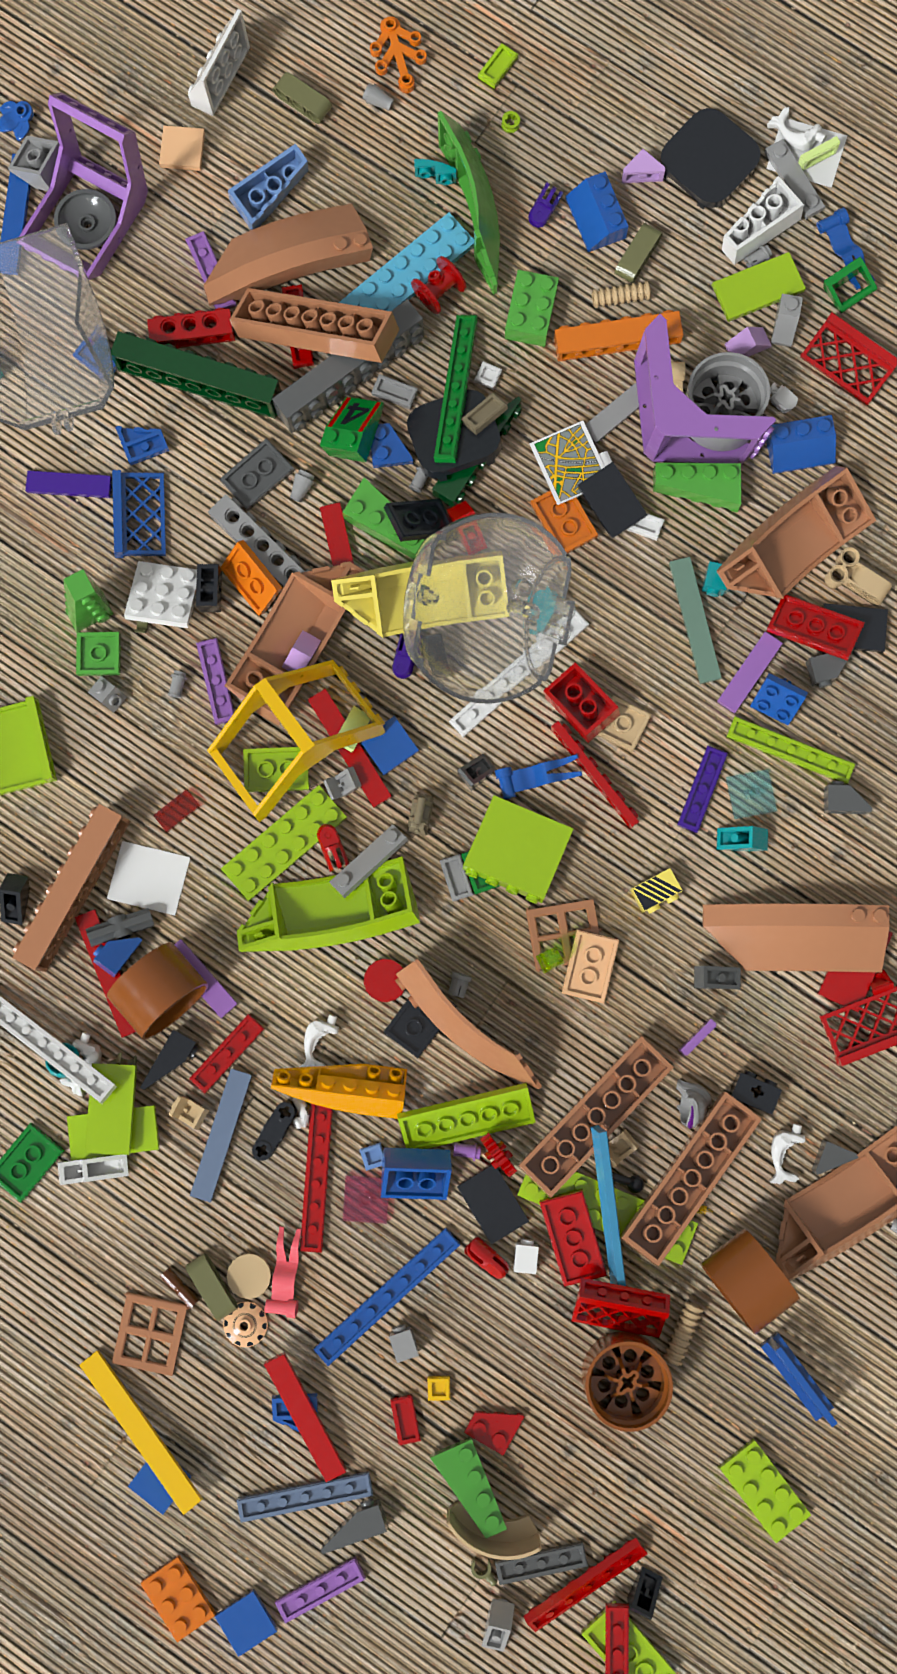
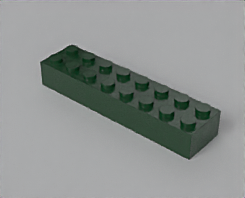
(195, 373)

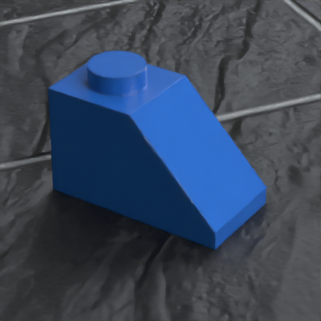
(115, 954)

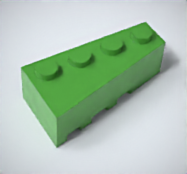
(466, 1477)

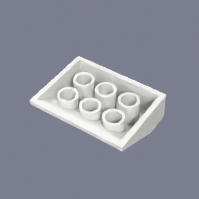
(221, 66)

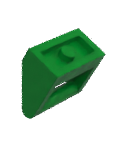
(844, 275)

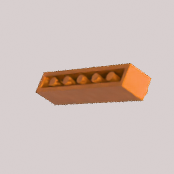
(611, 336)

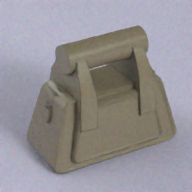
(420, 814)

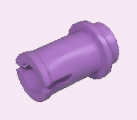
(467, 1150)

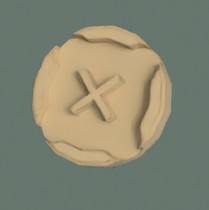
(249, 1275)

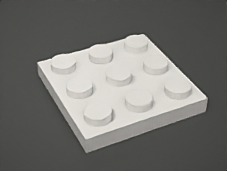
(162, 595)

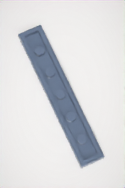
(221, 1135)
(304, 1496)

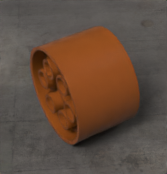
(157, 990)
(750, 1281)
(652, 1405)

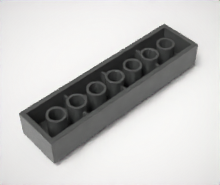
(342, 374)

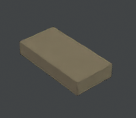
(484, 413)

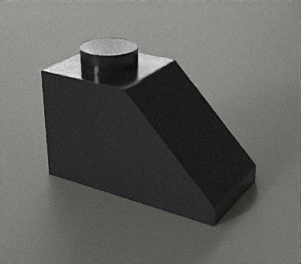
(14, 898)

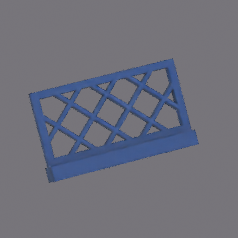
(120, 516)
(798, 1378)

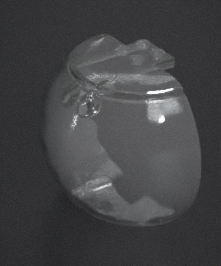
(488, 607)

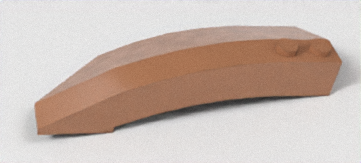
(289, 251)
(798, 536)
(302, 605)

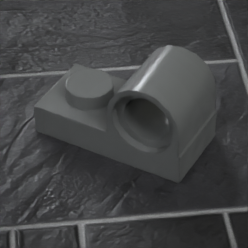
(717, 977)

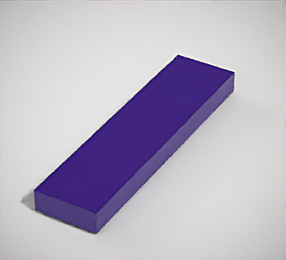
(68, 484)
(702, 789)

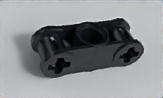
(274, 1131)

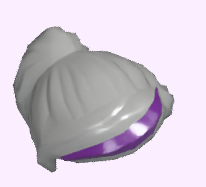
(693, 1104)

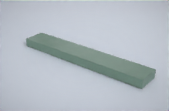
(695, 620)

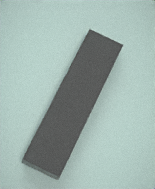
(542, 1563)

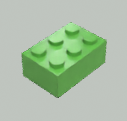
(531, 308)

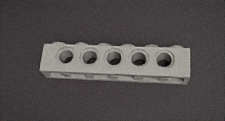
(228, 507)

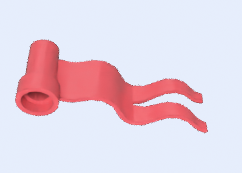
(283, 1279)

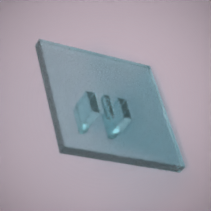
(751, 794)

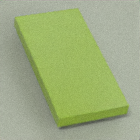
(758, 286)
(112, 1122)
(144, 1133)

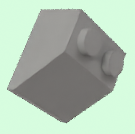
(35, 161)

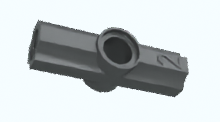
(119, 927)

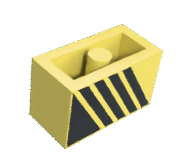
(656, 890)

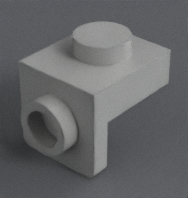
(107, 694)
(342, 784)

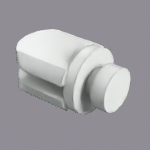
(782, 398)

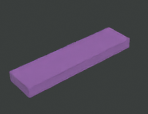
(205, 260)
(749, 672)
(215, 680)
(216, 994)
(320, 1589)

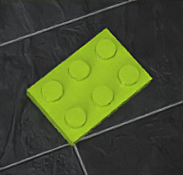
(267, 765)

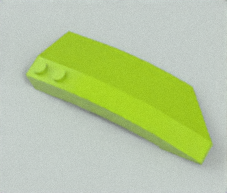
(317, 915)

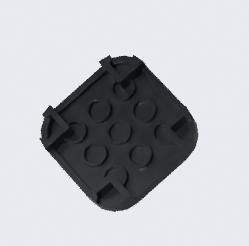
(710, 158)
(472, 448)

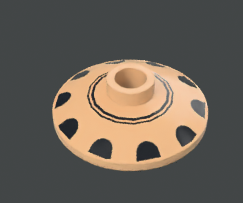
(254, 1317)

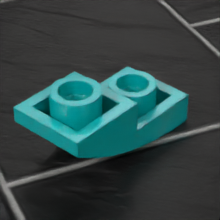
(427, 168)

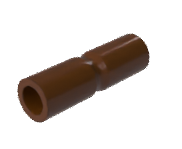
(179, 1287)

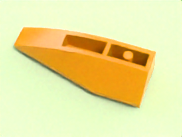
(346, 1088)

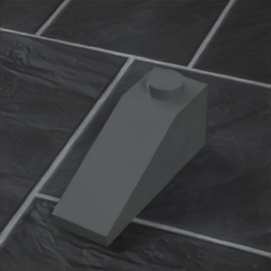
(363, 1523)

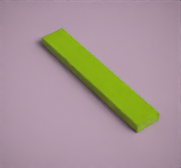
(790, 750)

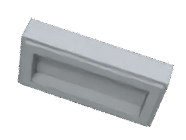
(394, 391)
(456, 878)

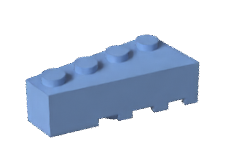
(268, 186)

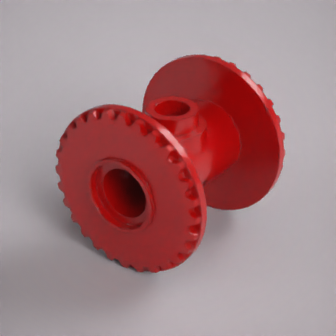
(438, 283)

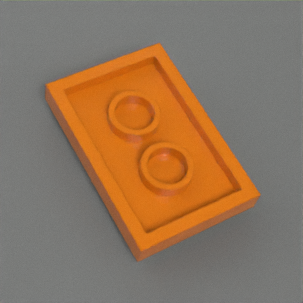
(564, 521)
(251, 577)
(178, 1598)

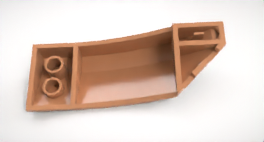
(801, 935)
(457, 1028)
(839, 1209)

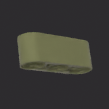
(302, 98)
(638, 253)
(211, 1287)

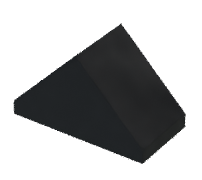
(644, 1593)

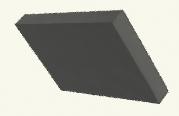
(257, 474)

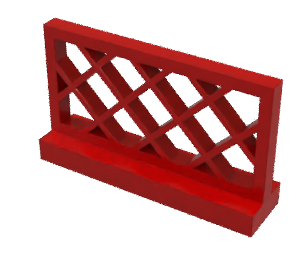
(858, 342)
(868, 1047)
(616, 1298)

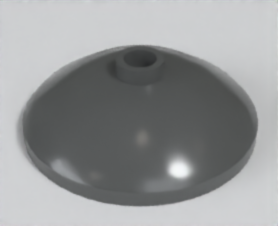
(86, 208)

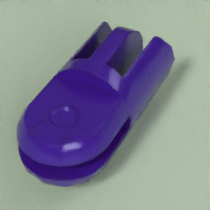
(543, 208)
(402, 664)

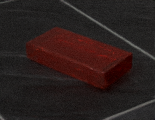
(177, 810)

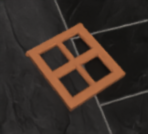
(563, 927)
(149, 1333)

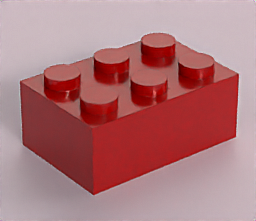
(581, 702)

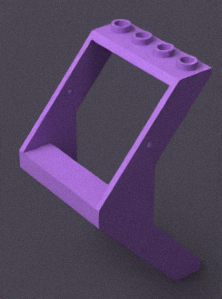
(70, 162)
(674, 417)

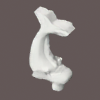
(800, 140)
(312, 1035)
(91, 1054)
(780, 1143)

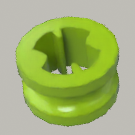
(507, 127)

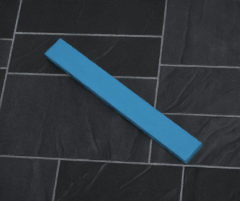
(608, 1205)

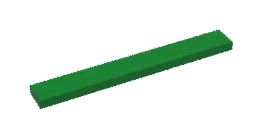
(455, 389)

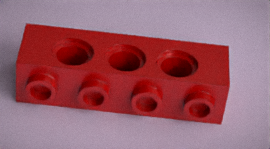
(200, 335)

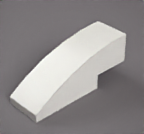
(92, 1169)

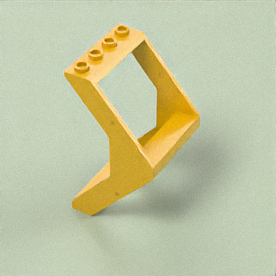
(311, 752)

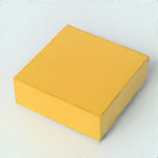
(438, 1388)

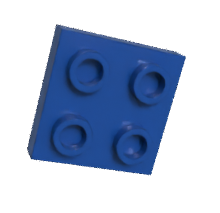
(778, 699)

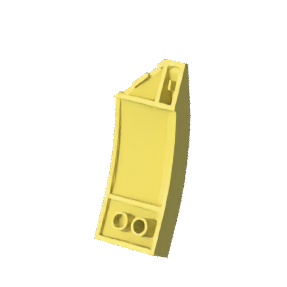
(375, 597)

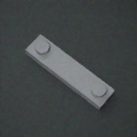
(794, 177)
(368, 861)

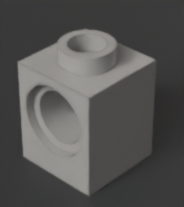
(403, 1343)

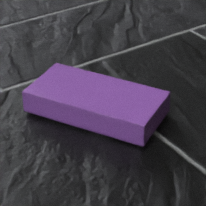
(697, 1037)

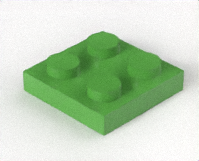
(98, 653)

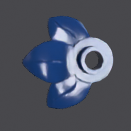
(15, 121)

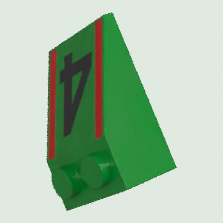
(352, 429)

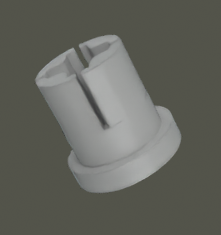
(459, 984)

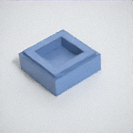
(372, 1156)

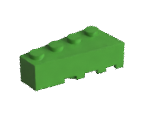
(700, 482)
(368, 514)
(85, 601)

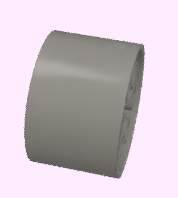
(730, 372)

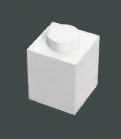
(526, 1256)

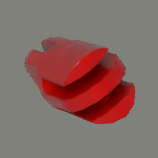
(330, 841)
(486, 1258)

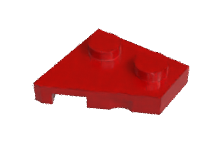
(494, 1429)

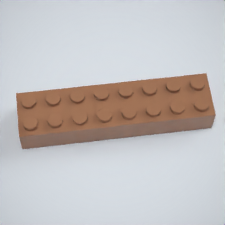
(315, 324)
(71, 888)
(604, 1104)
(690, 1178)

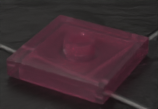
(364, 1200)

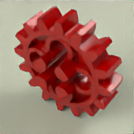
(496, 1151)

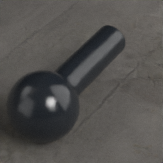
(634, 1183)

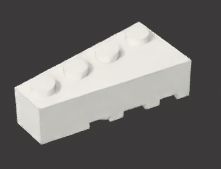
(767, 218)

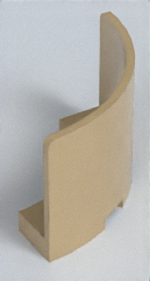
(516, 1542)

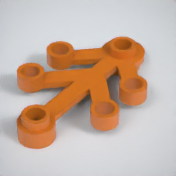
(398, 50)

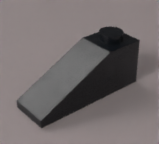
(174, 1054)

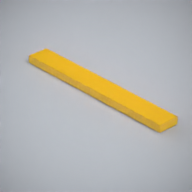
(141, 1432)

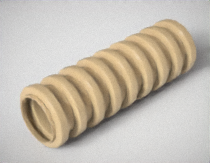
(621, 294)
(683, 1333)

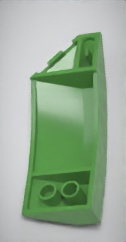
(461, 155)

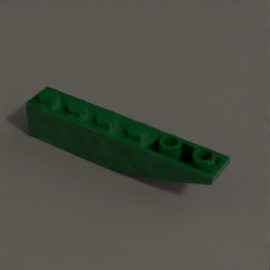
(454, 489)

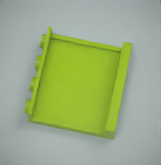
(24, 747)
(517, 849)

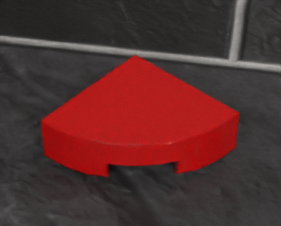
(881, 983)

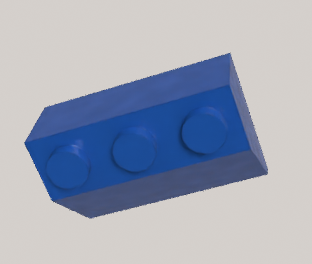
(597, 212)
(802, 444)
(415, 1173)

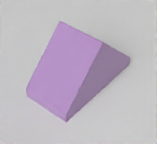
(643, 169)
(749, 341)
(301, 652)

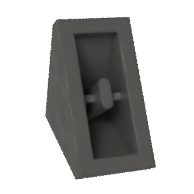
(476, 771)
(830, 1157)

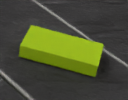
(498, 65)

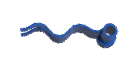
(840, 239)
(532, 776)

